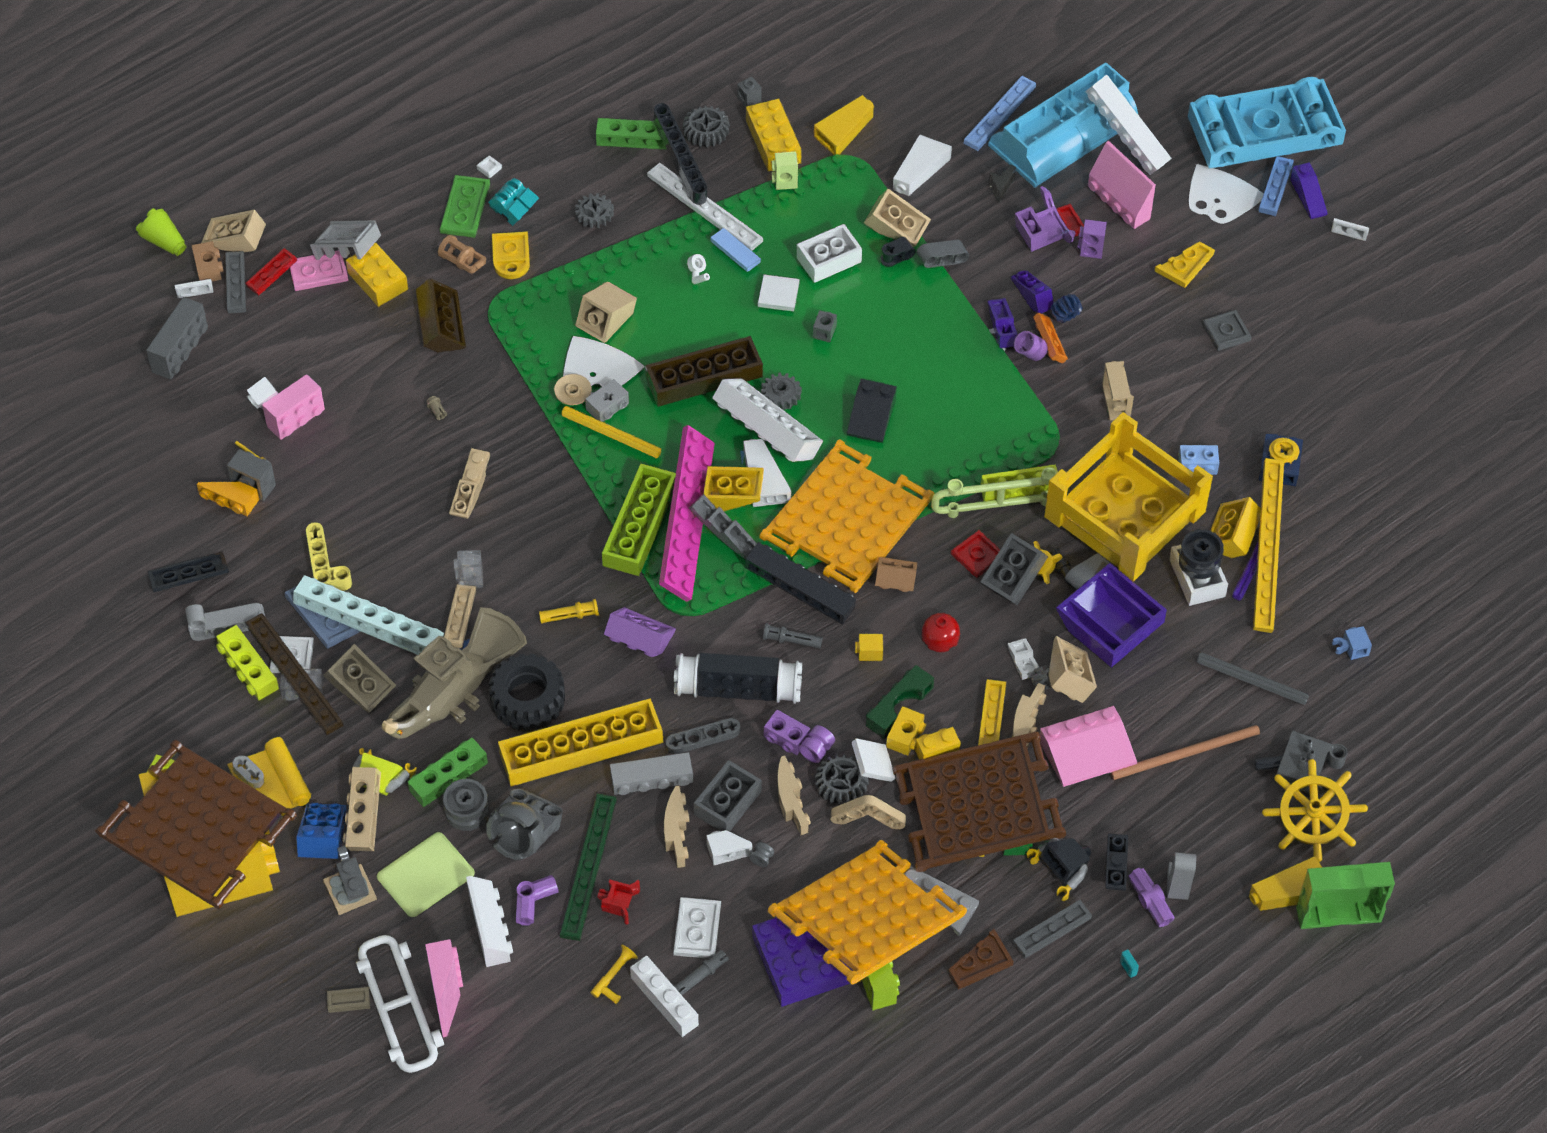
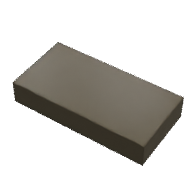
(348, 999)

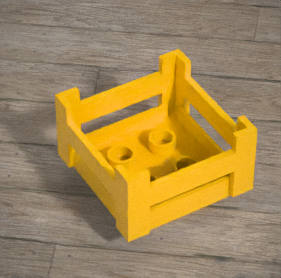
(1123, 504)

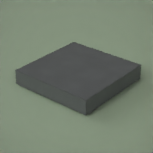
(1226, 330)

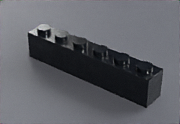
(800, 583)

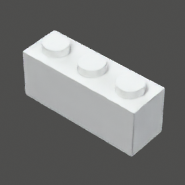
(261, 393)

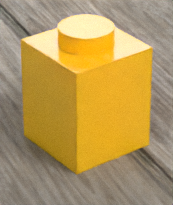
(870, 647)

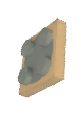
(339, 897)

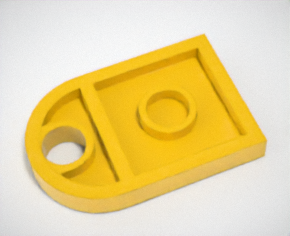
(511, 251)

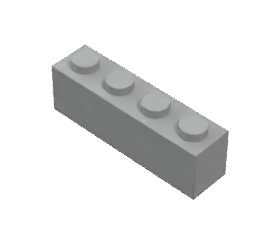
(651, 773)

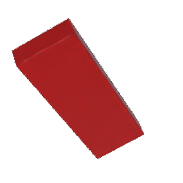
(271, 271)

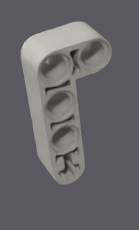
(209, 625)
(1180, 875)

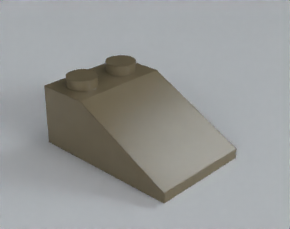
(359, 679)

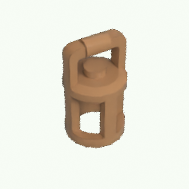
(465, 257)

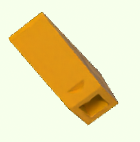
(233, 495)

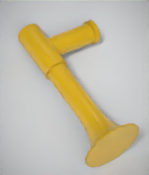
(601, 986)

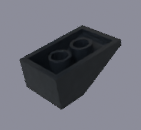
(872, 410)

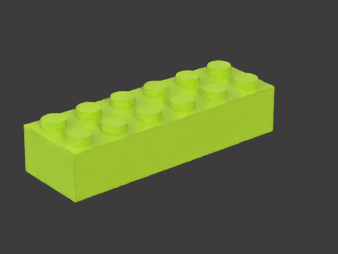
(639, 520)

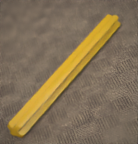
(611, 432)

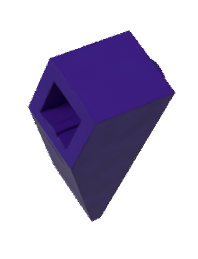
(1034, 291)

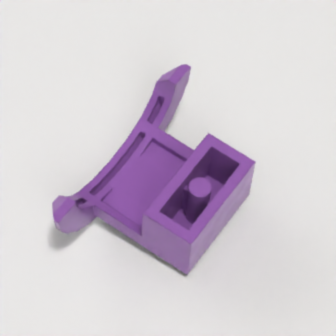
(1042, 227)

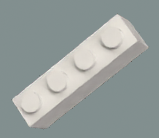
(664, 996)

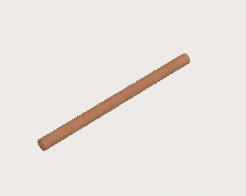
(1186, 752)

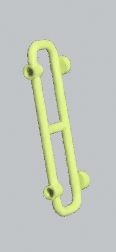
(956, 488)

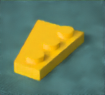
(1186, 265)

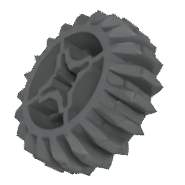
(695, 126)
(838, 786)

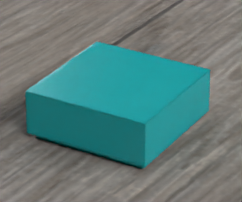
(1129, 963)

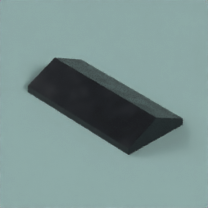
(188, 571)

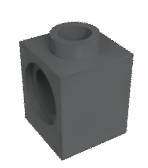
(749, 92)
(824, 326)

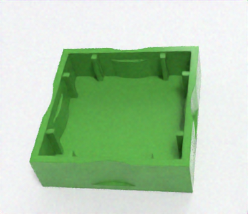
(1345, 895)

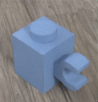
(1354, 642)

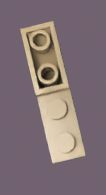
(471, 484)
(1027, 712)
(789, 796)
(675, 825)

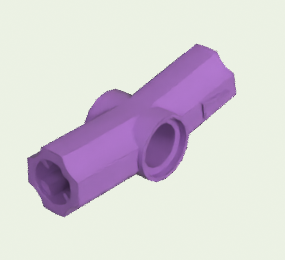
(1151, 897)

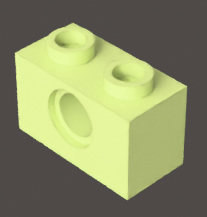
(785, 170)

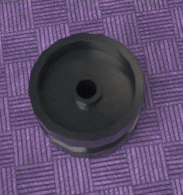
(1201, 554)

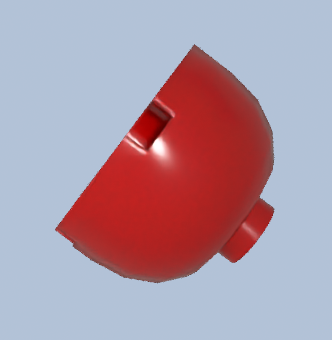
(940, 632)

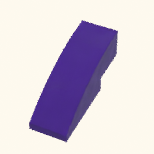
(1002, 322)

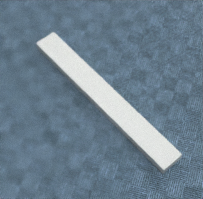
(708, 210)

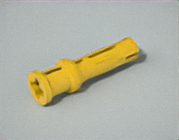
(578, 610)

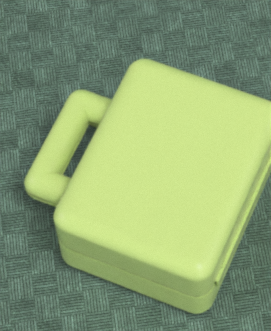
(425, 874)

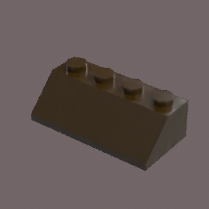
(440, 317)

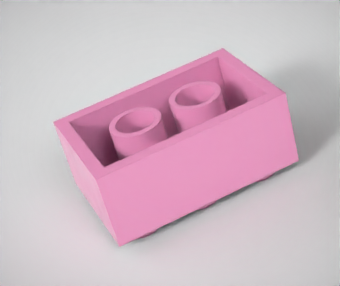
(293, 407)

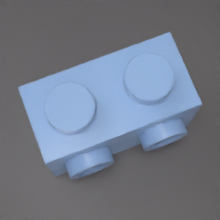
(1202, 455)

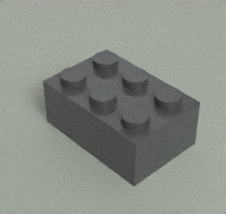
(1014, 569)
(727, 797)

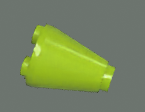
(161, 232)

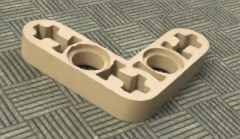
(869, 806)

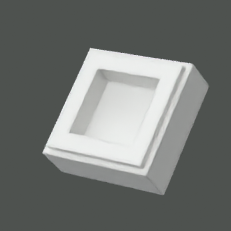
(489, 166)

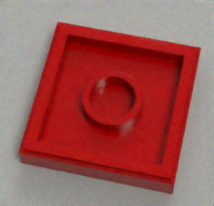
(976, 553)

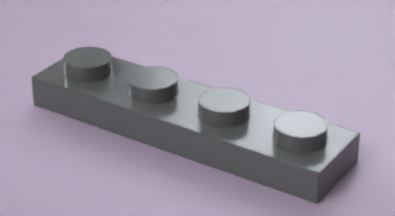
(235, 282)
(1052, 929)

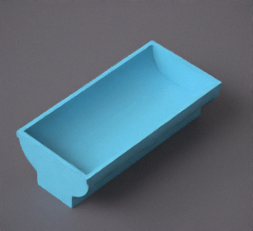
(1058, 129)

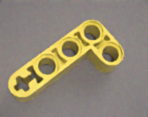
(320, 558)

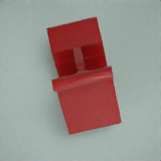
(618, 898)

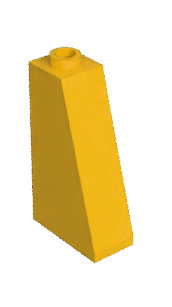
(844, 125)
(1282, 888)

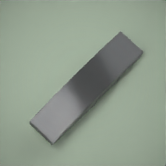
(723, 527)

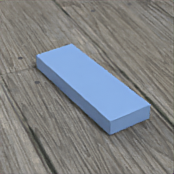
(735, 250)

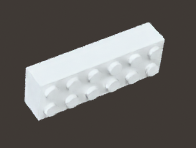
(767, 420)

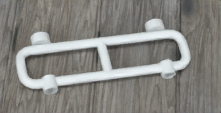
(432, 1039)

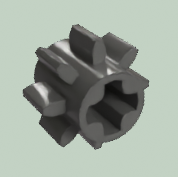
(1041, 676)

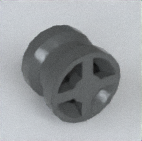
(762, 854)

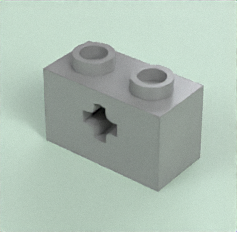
(607, 401)

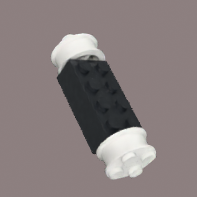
(738, 677)

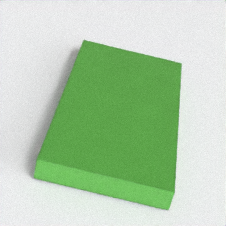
(465, 206)

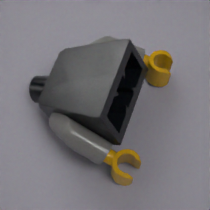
(1066, 861)

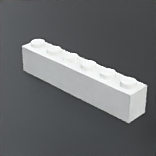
(1128, 125)

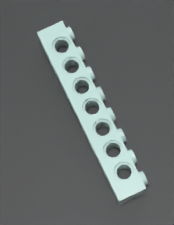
(363, 615)

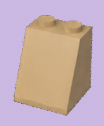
(605, 311)

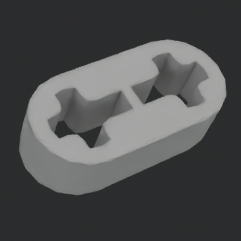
(251, 769)

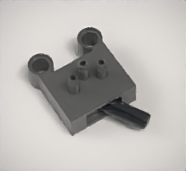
(1295, 760)

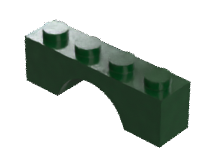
(914, 685)

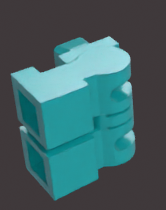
(513, 200)

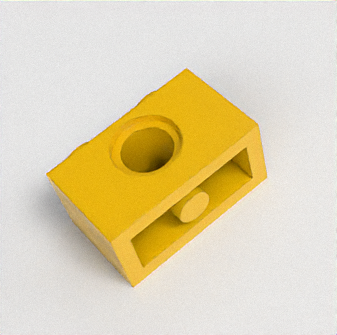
(906, 721)

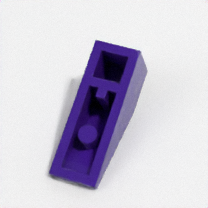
(1308, 189)

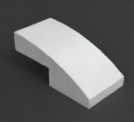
(1023, 658)

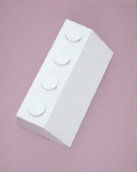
(488, 921)

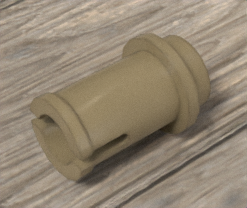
(434, 404)

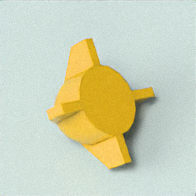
(1049, 564)

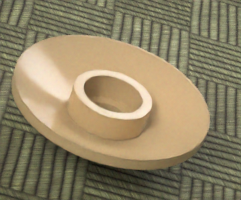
(572, 383)

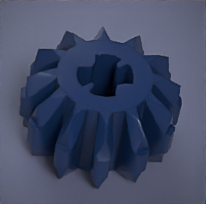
(1066, 308)

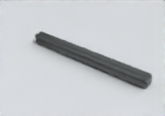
(1252, 678)

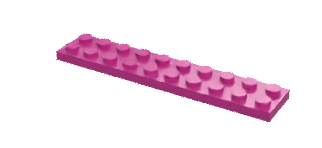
(684, 526)

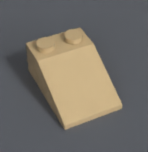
(897, 218)
(235, 231)
(1071, 671)

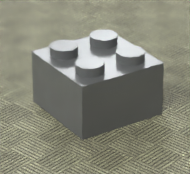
(252, 471)

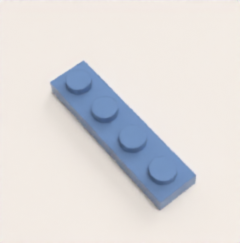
(1276, 186)

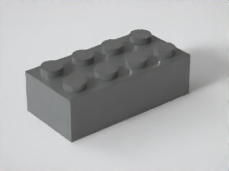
(177, 338)

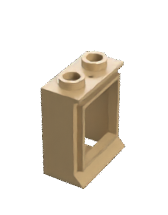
(1116, 390)

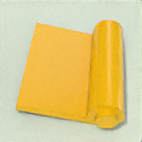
(281, 776)

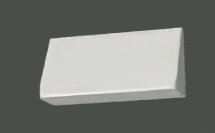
(1350, 229)
(194, 288)

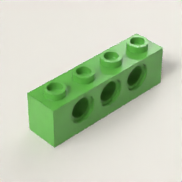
(628, 134)
(428, 792)

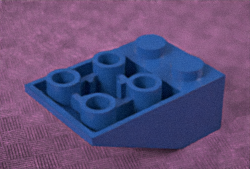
(321, 830)

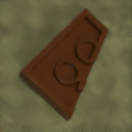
(984, 960)

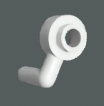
(697, 264)

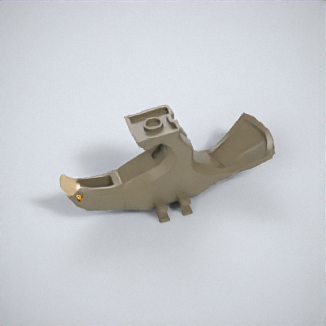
(454, 674)

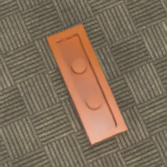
(1048, 333)

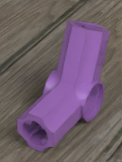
(526, 904)

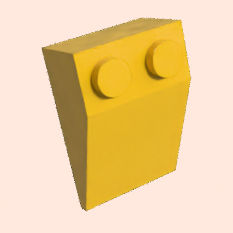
(733, 486)

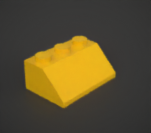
(1236, 525)

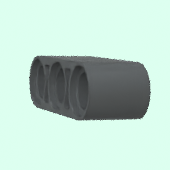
(942, 253)
(1086, 570)

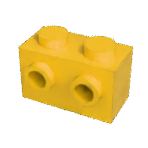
(937, 743)

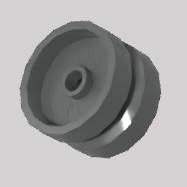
(466, 804)

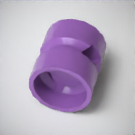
(1030, 345)
(817, 744)

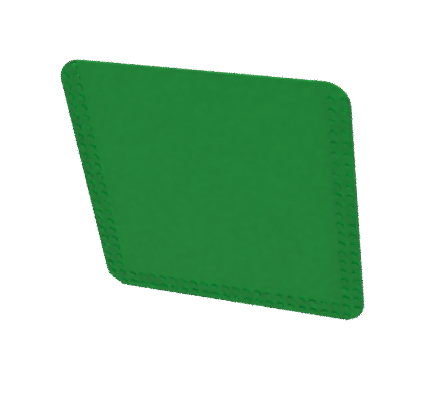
(904, 325)

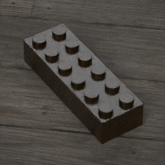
(703, 370)

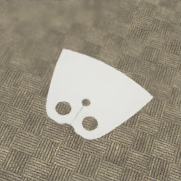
(1234, 194)
(606, 361)

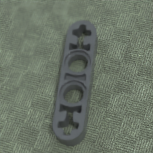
(704, 739)

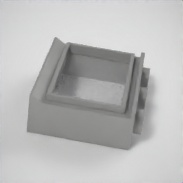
(345, 234)

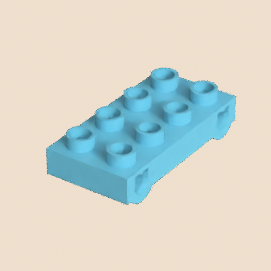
(1266, 123)

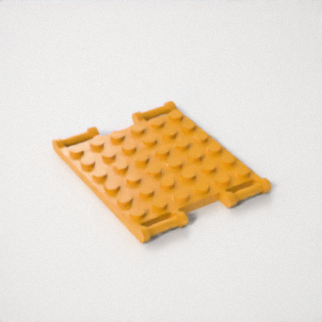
(847, 516)
(867, 912)

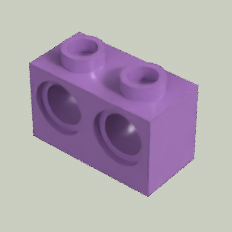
(1093, 238)
(789, 729)

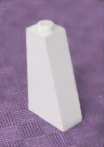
(920, 164)
(774, 486)

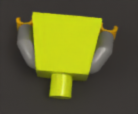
(391, 774)

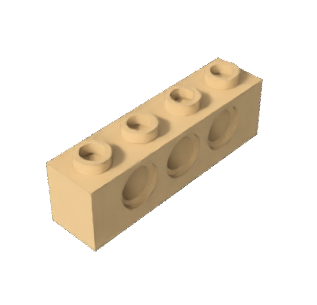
(368, 818)

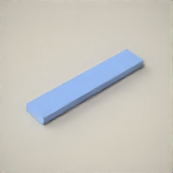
(999, 113)

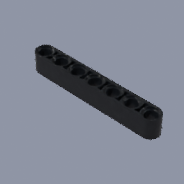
(680, 154)

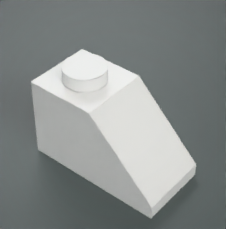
(727, 847)

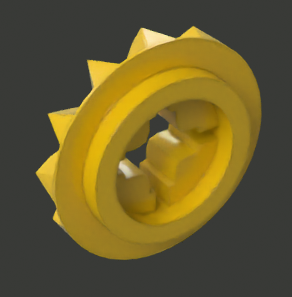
(1287, 445)

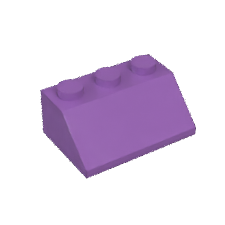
(638, 631)

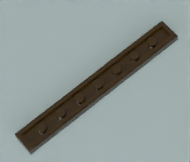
(294, 674)

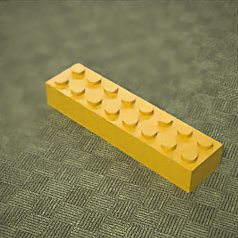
(580, 742)

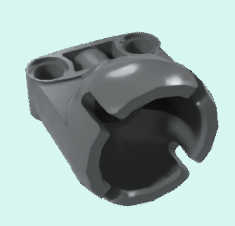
(523, 824)

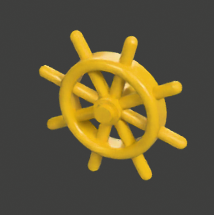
(1314, 810)

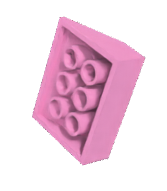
(1122, 186)
(1087, 746)
(445, 979)

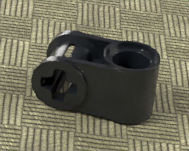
(897, 251)

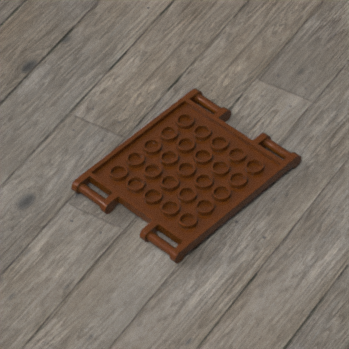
(978, 801)
(196, 824)

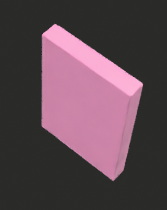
(314, 273)

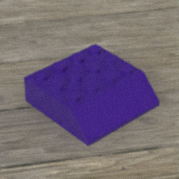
(1111, 614)
(794, 962)

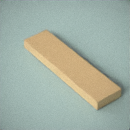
(460, 614)

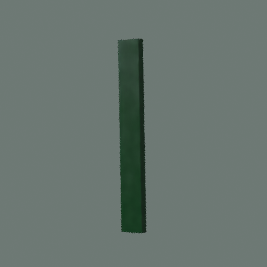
(588, 867)

